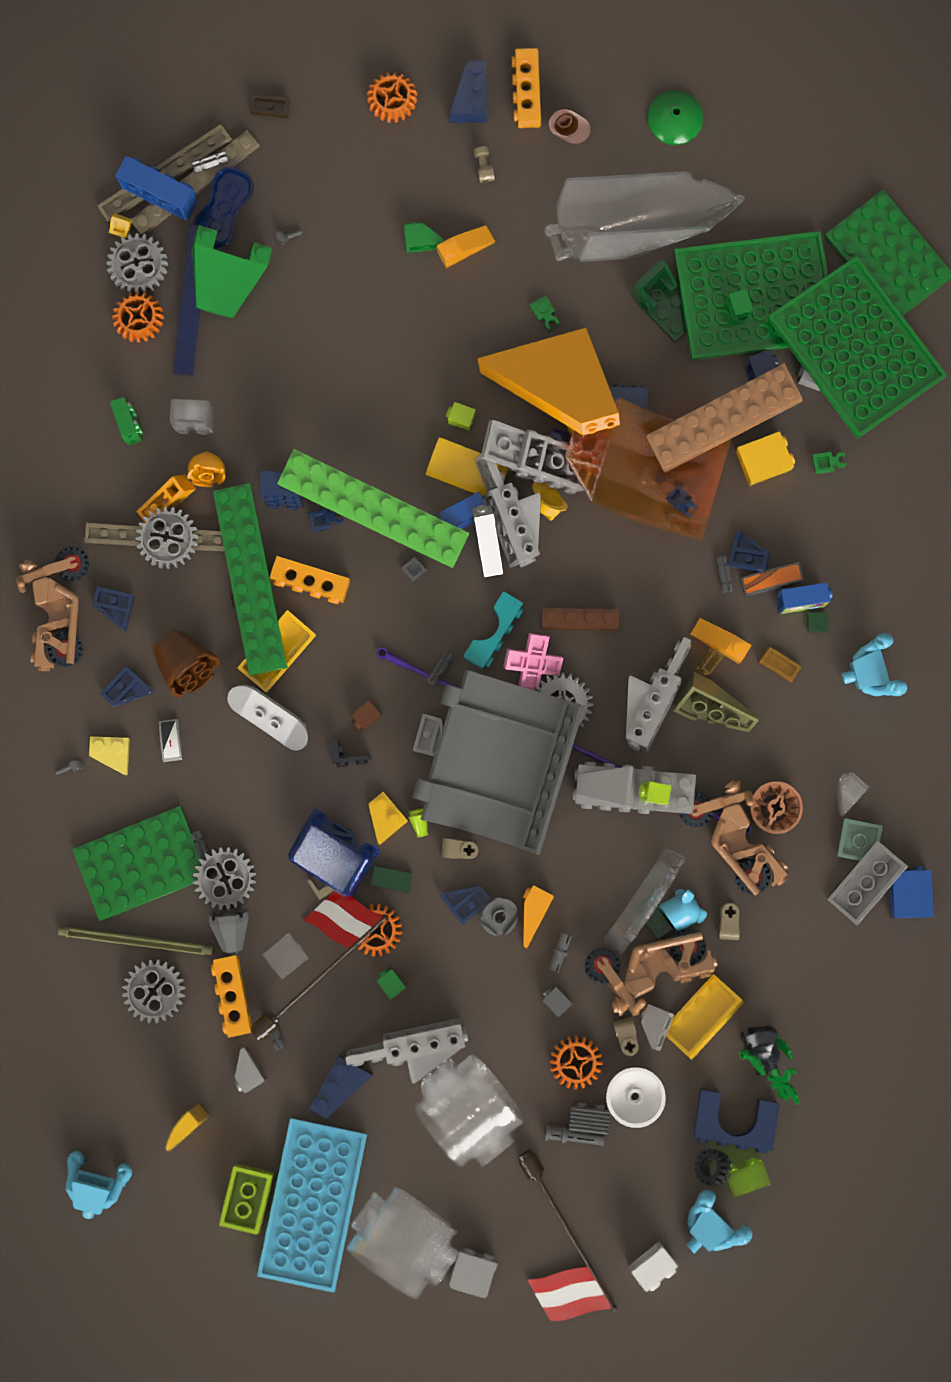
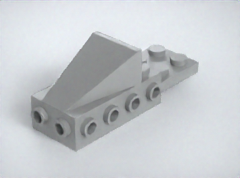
(530, 456)
(514, 519)
(653, 700)
(619, 788)
(421, 1046)

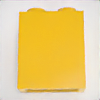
(765, 458)

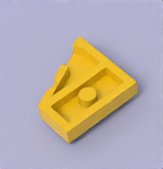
(385, 817)

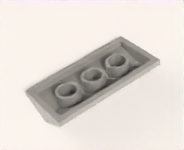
(867, 882)

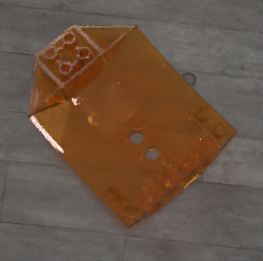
(621, 469)

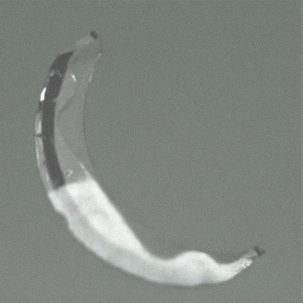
(644, 900)

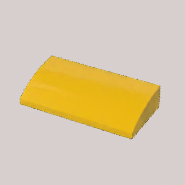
(457, 467)
(295, 639)
(703, 1016)
(186, 1125)

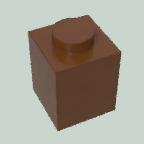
(365, 716)

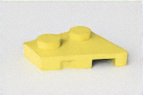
(111, 752)

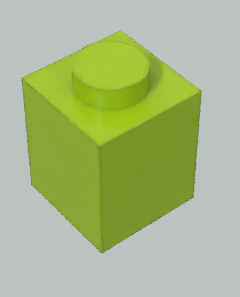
(461, 416)
(654, 792)

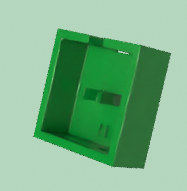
(125, 418)

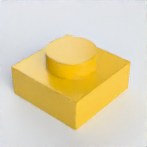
(120, 225)

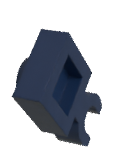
(681, 500)
(321, 520)

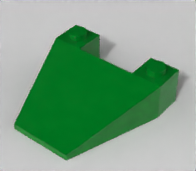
(222, 278)

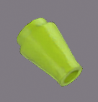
(419, 825)

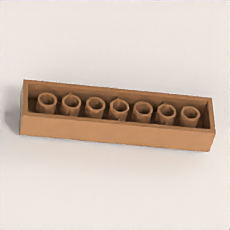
(724, 418)

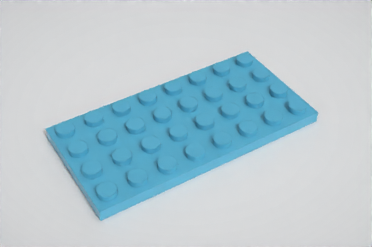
(312, 1205)

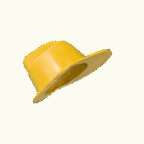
(551, 501)

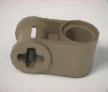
(456, 849)
(729, 926)
(626, 1032)

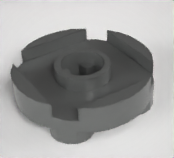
(491, 908)

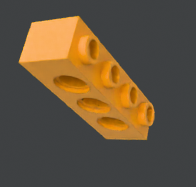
(526, 59)
(284, 566)
(232, 965)

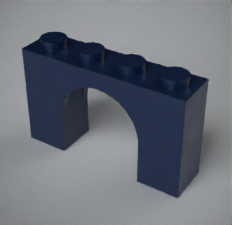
(759, 1135)

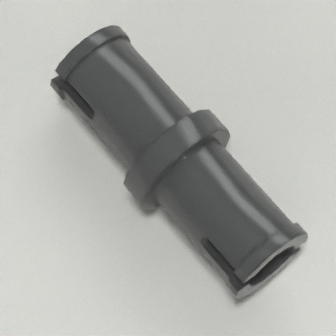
(560, 952)

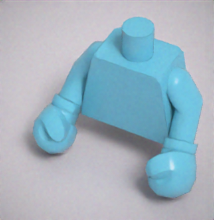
(870, 672)
(92, 1191)
(711, 1229)

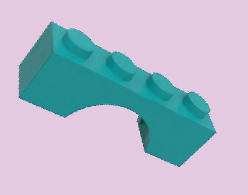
(481, 652)

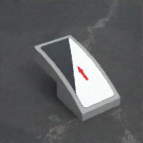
(170, 740)

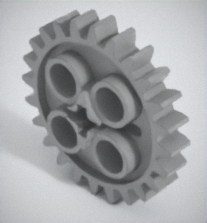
(133, 247)
(162, 554)
(239, 871)
(167, 1002)

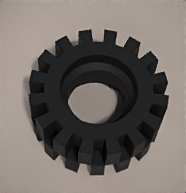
(722, 1169)

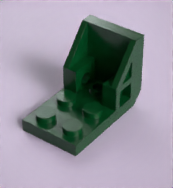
(659, 298)

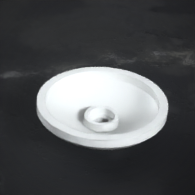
(642, 1110)

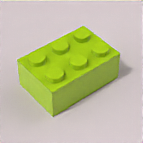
(246, 1199)

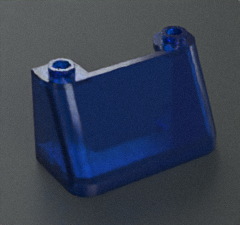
(330, 857)

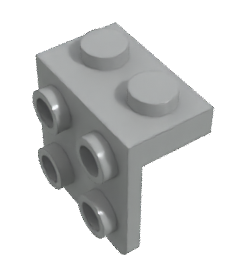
(473, 1272)

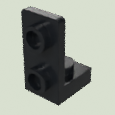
(337, 750)

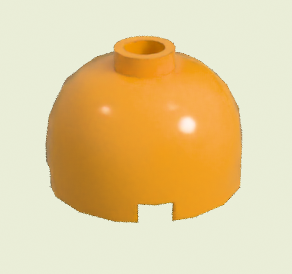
(206, 469)

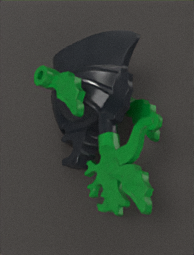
(763, 1053)

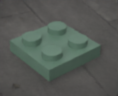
(857, 838)

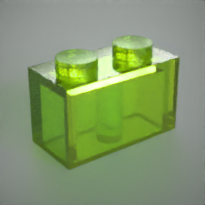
(747, 1177)

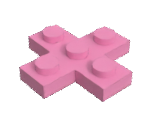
(533, 661)

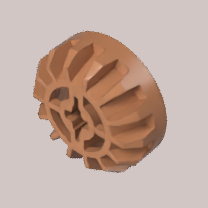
(781, 791)

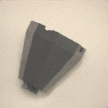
(230, 928)

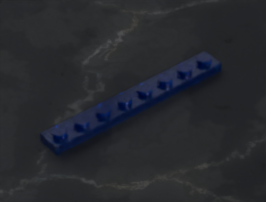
(188, 318)

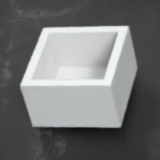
(653, 1267)

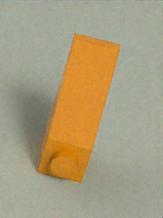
(464, 245)
(168, 496)
(721, 640)
(535, 907)

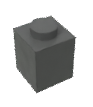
(556, 1000)

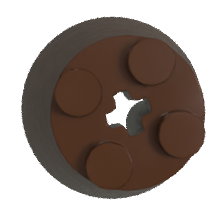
(184, 662)

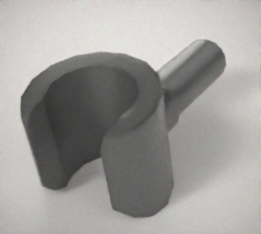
(282, 238)
(75, 765)

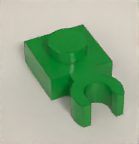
(543, 311)
(825, 462)

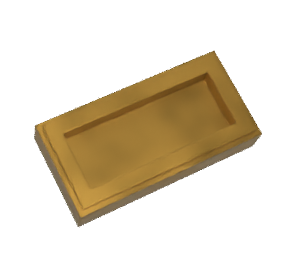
(780, 664)

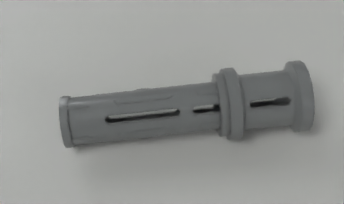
(564, 1134)

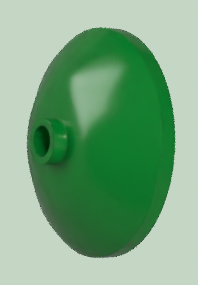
(674, 128)

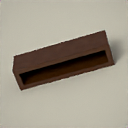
(580, 619)

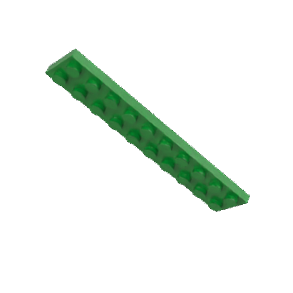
(250, 579)

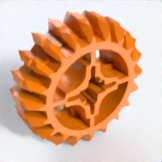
(379, 89)
(145, 303)
(387, 940)
(580, 1078)

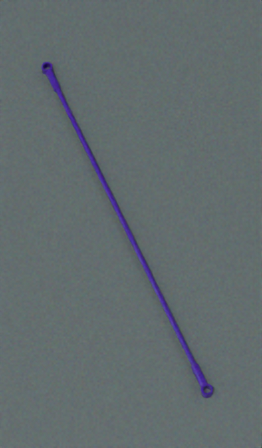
(405, 664)

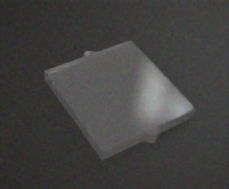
(285, 956)

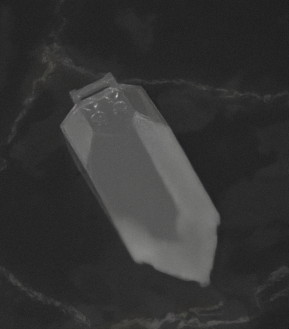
(635, 214)

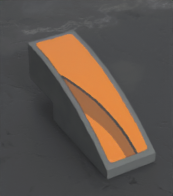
(773, 579)

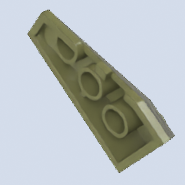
(709, 702)

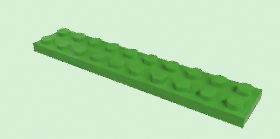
(373, 508)

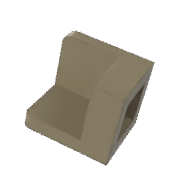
(320, 889)

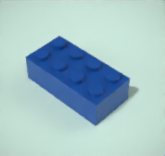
(157, 188)

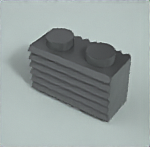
(589, 1119)

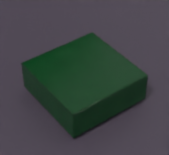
(818, 622)

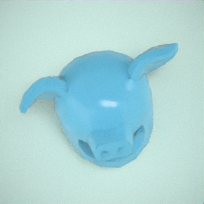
(683, 910)

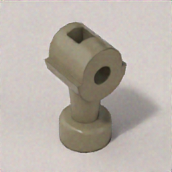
(485, 171)

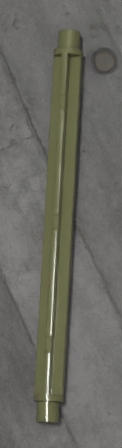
(135, 940)

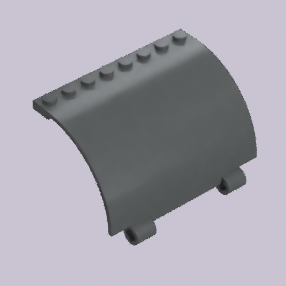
(499, 761)

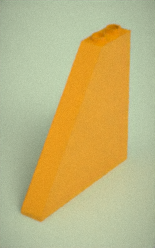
(558, 378)

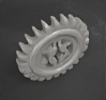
(570, 685)

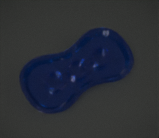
(229, 193)

